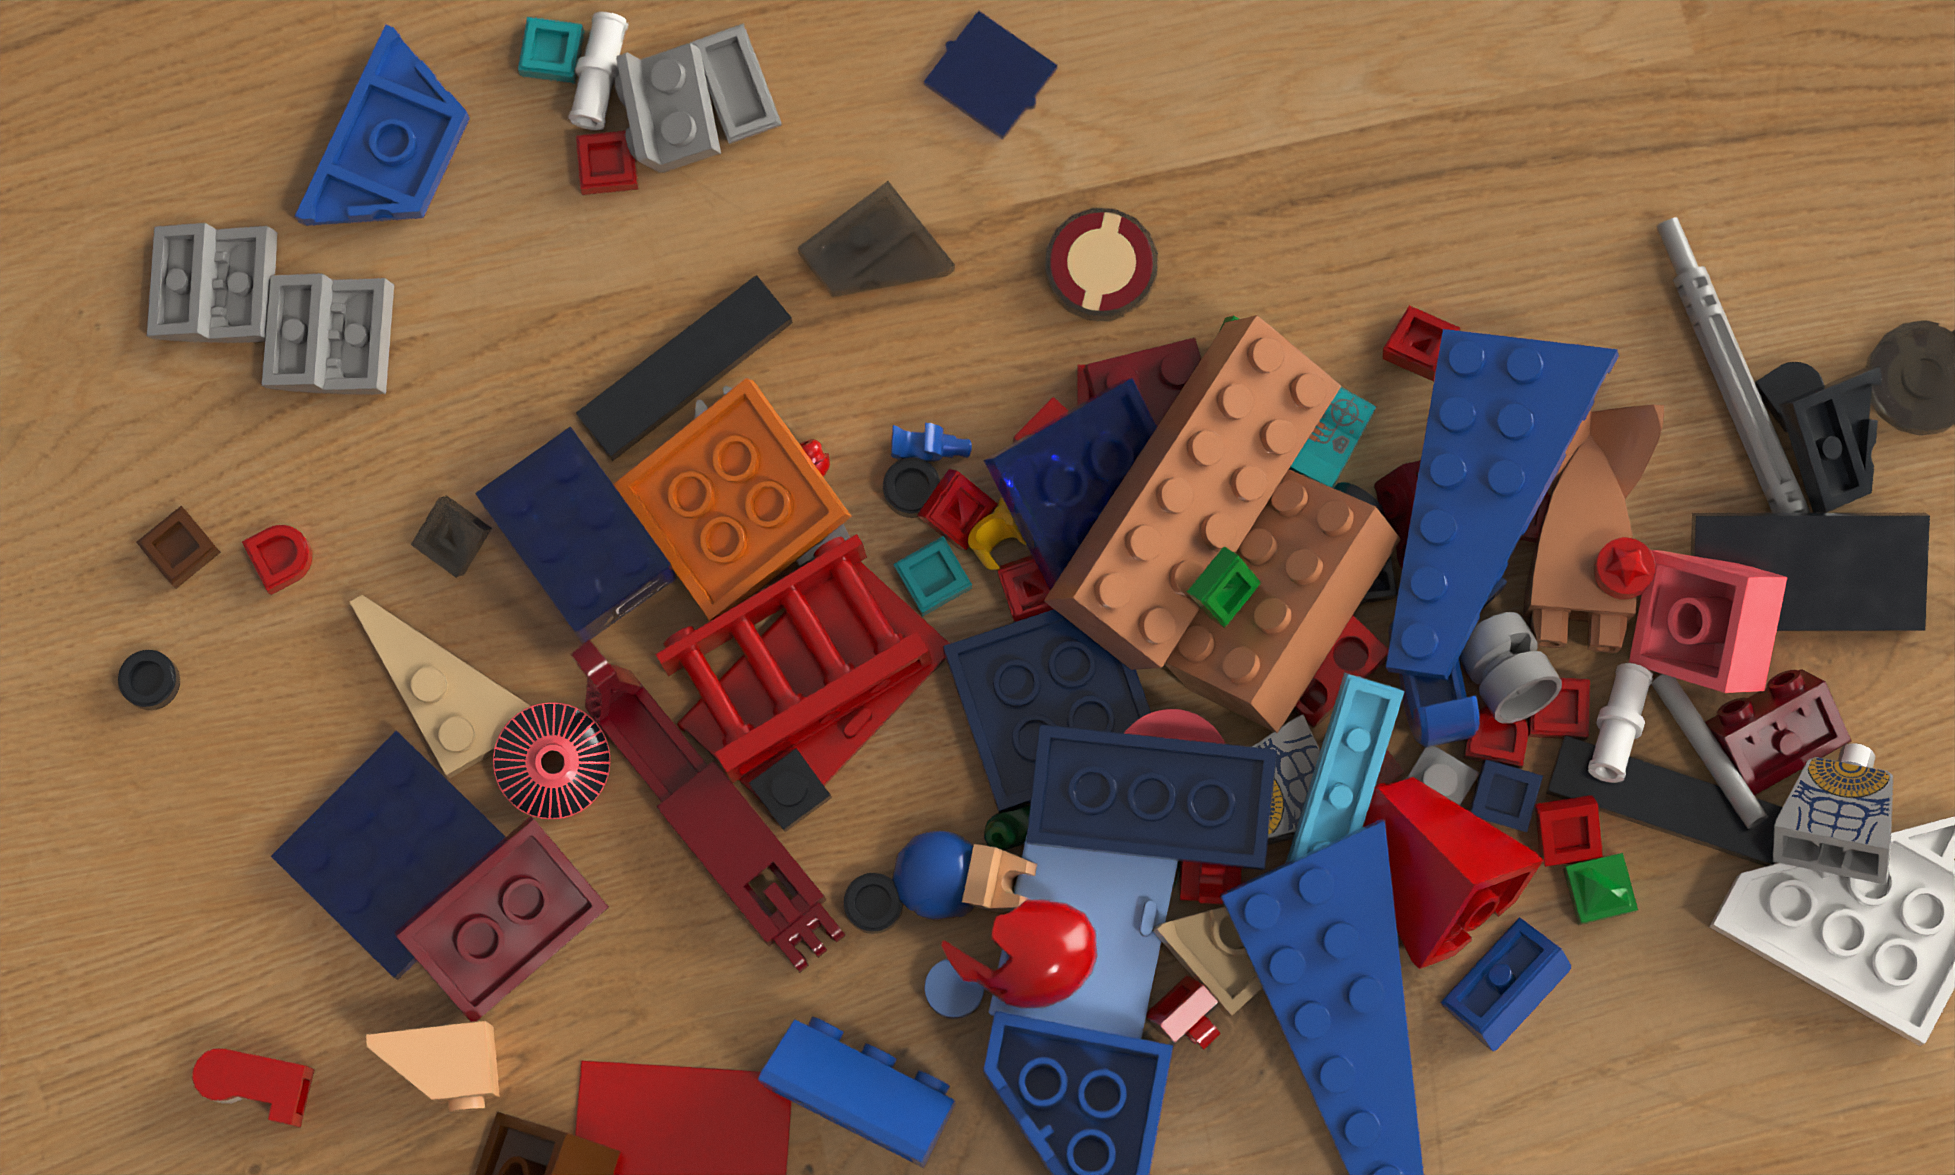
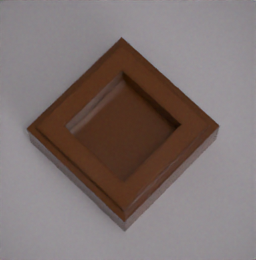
(178, 547)

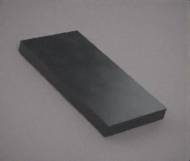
(1837, 566)

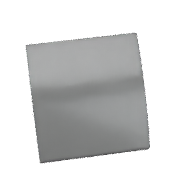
(211, 283)
(328, 334)

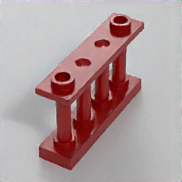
(795, 715)

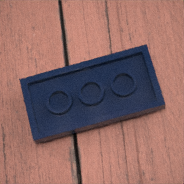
(1152, 797)

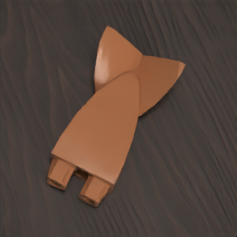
(1580, 519)

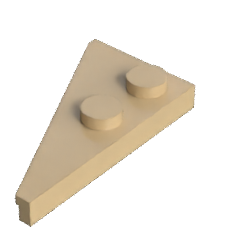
(449, 699)
(1213, 956)

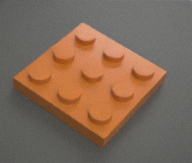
(732, 500)

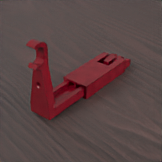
(706, 810)

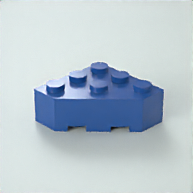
(1079, 1093)

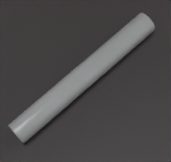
(1709, 750)

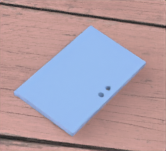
(1113, 897)

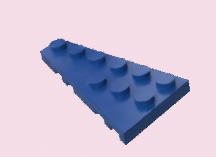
(1487, 460)
(1333, 976)

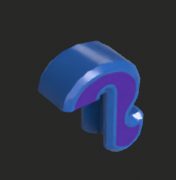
(1439, 708)

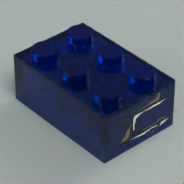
(576, 535)

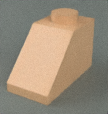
(444, 1062)

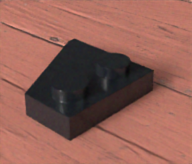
(1834, 439)

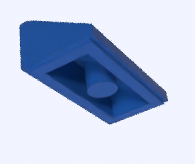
(1507, 984)

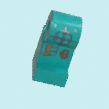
(1334, 438)

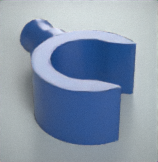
(927, 445)

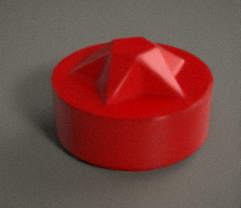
(1624, 568)

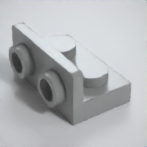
(667, 108)

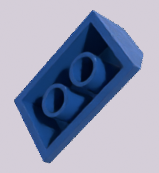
(859, 1090)

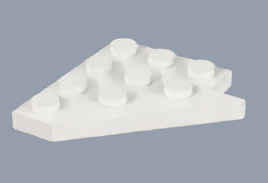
(1858, 939)

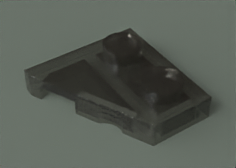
(874, 247)

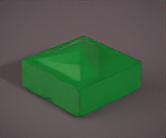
(1224, 587)
(1600, 889)

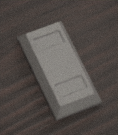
(737, 84)

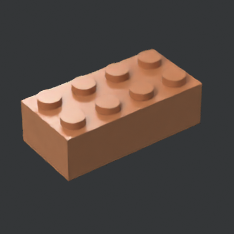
(1314, 565)

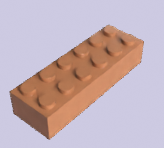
(1193, 491)

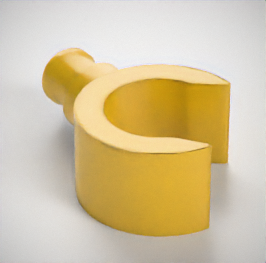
(991, 531)

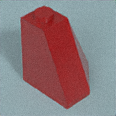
(1445, 868)

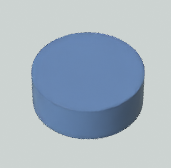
(949, 993)

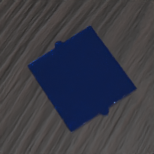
(990, 75)

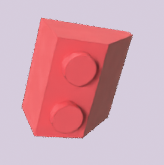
(1708, 622)

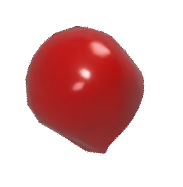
(1049, 954)

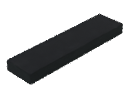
(684, 367)
(1665, 803)

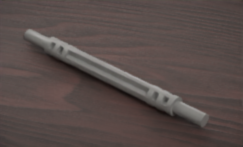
(1732, 374)

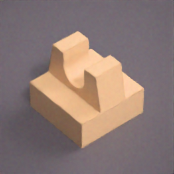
(993, 877)

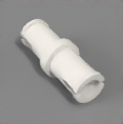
(598, 71)
(1620, 722)

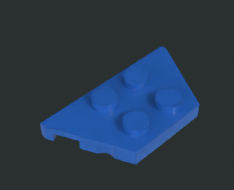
(387, 143)

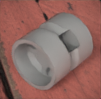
(1510, 669)

